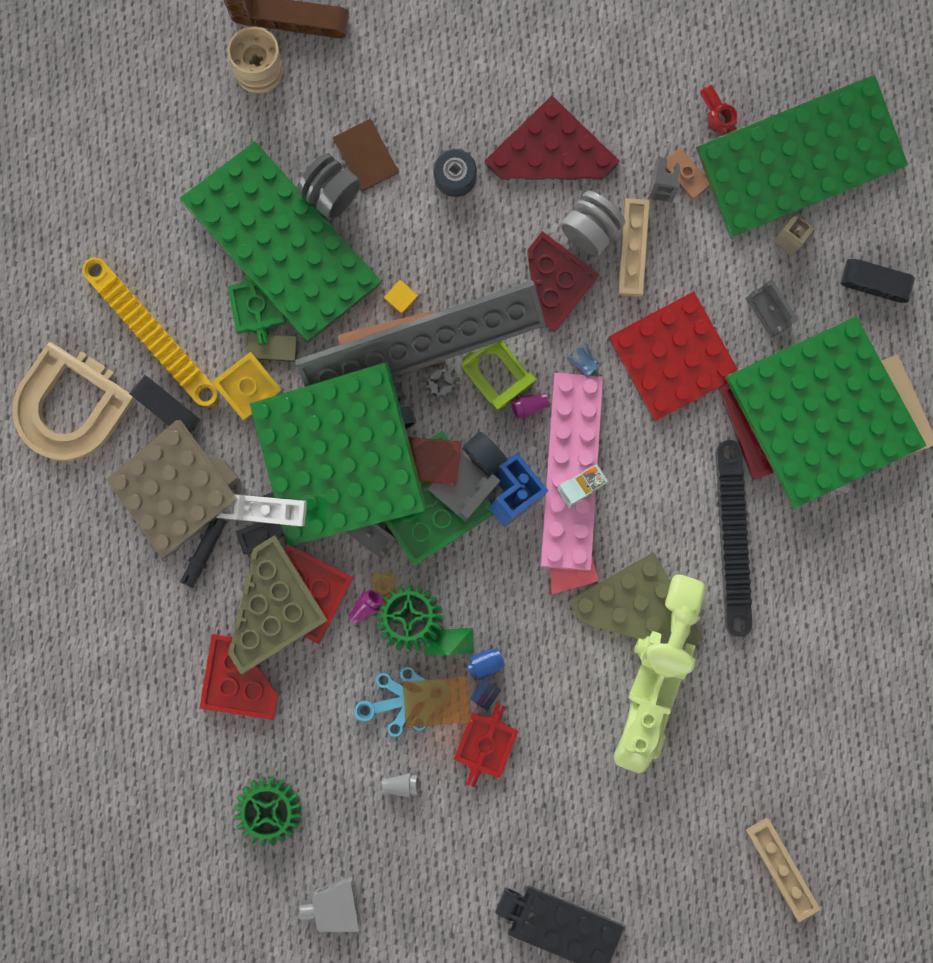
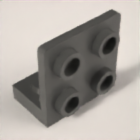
(469, 491)

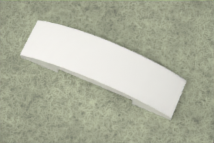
(267, 510)

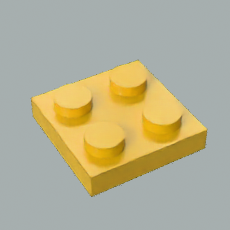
(246, 384)

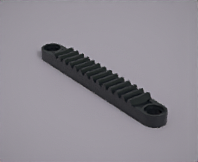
(734, 538)

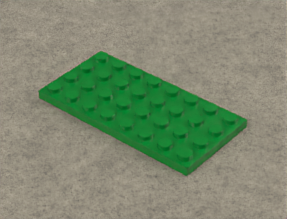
(802, 156)
(280, 241)

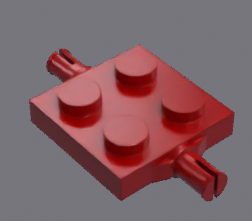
(485, 745)

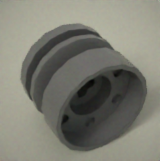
(328, 186)

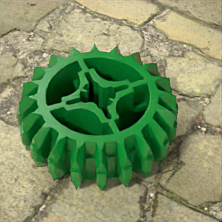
(399, 617)
(275, 819)

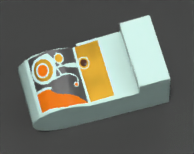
(582, 485)

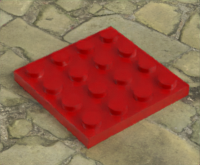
(673, 356)

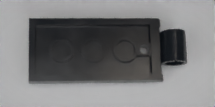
(559, 926)

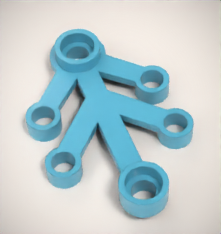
(391, 703)

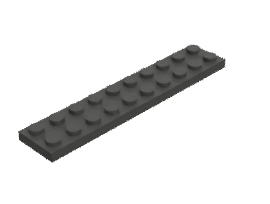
(432, 336)

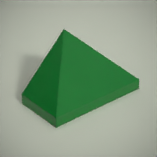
(451, 642)

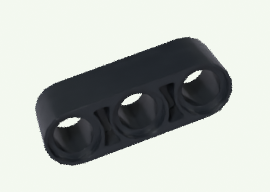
(877, 280)
(162, 403)

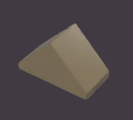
(793, 235)

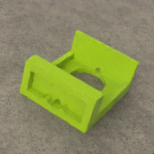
(524, 379)

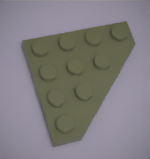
(631, 603)
(273, 608)

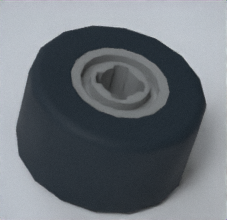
(455, 182)
(485, 453)

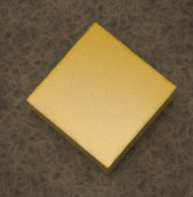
(401, 297)

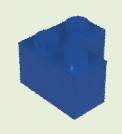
(520, 488)

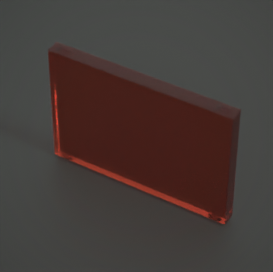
(436, 459)

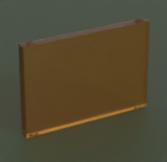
(436, 701)

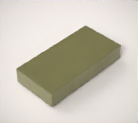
(279, 348)

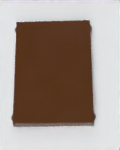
(366, 154)

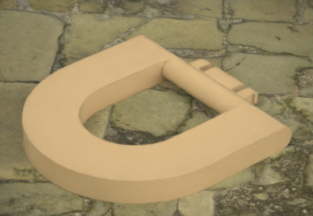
(38, 384)

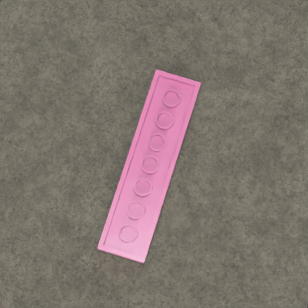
(571, 450)

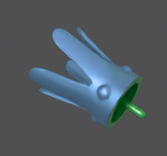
(589, 363)

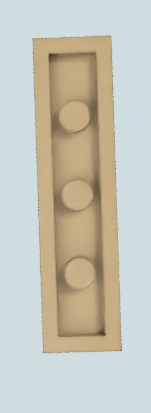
(633, 247)
(783, 870)

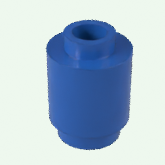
(485, 664)

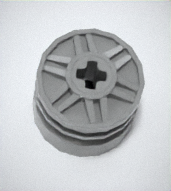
(592, 223)

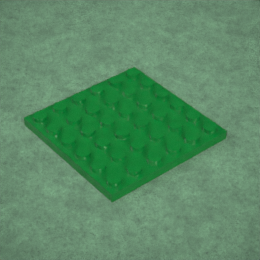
(825, 412)
(340, 452)

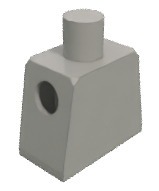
(333, 908)

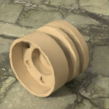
(251, 48)

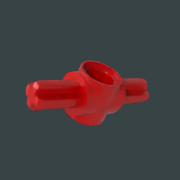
(716, 108)

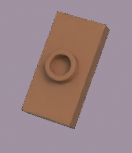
(691, 179)

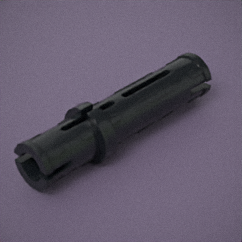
(203, 552)

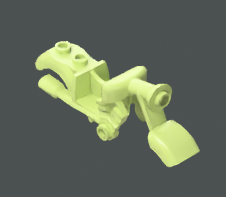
(660, 677)

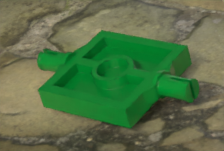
(253, 310)

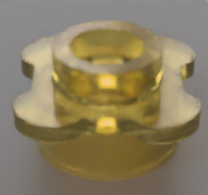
(387, 579)

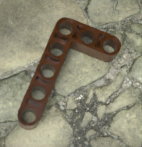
(290, 16)

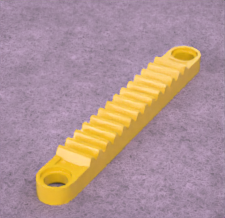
(150, 332)

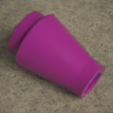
(528, 405)
(365, 606)

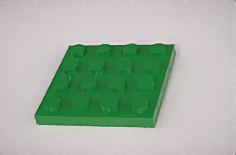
(435, 528)

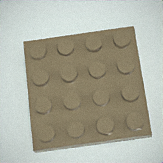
(171, 489)

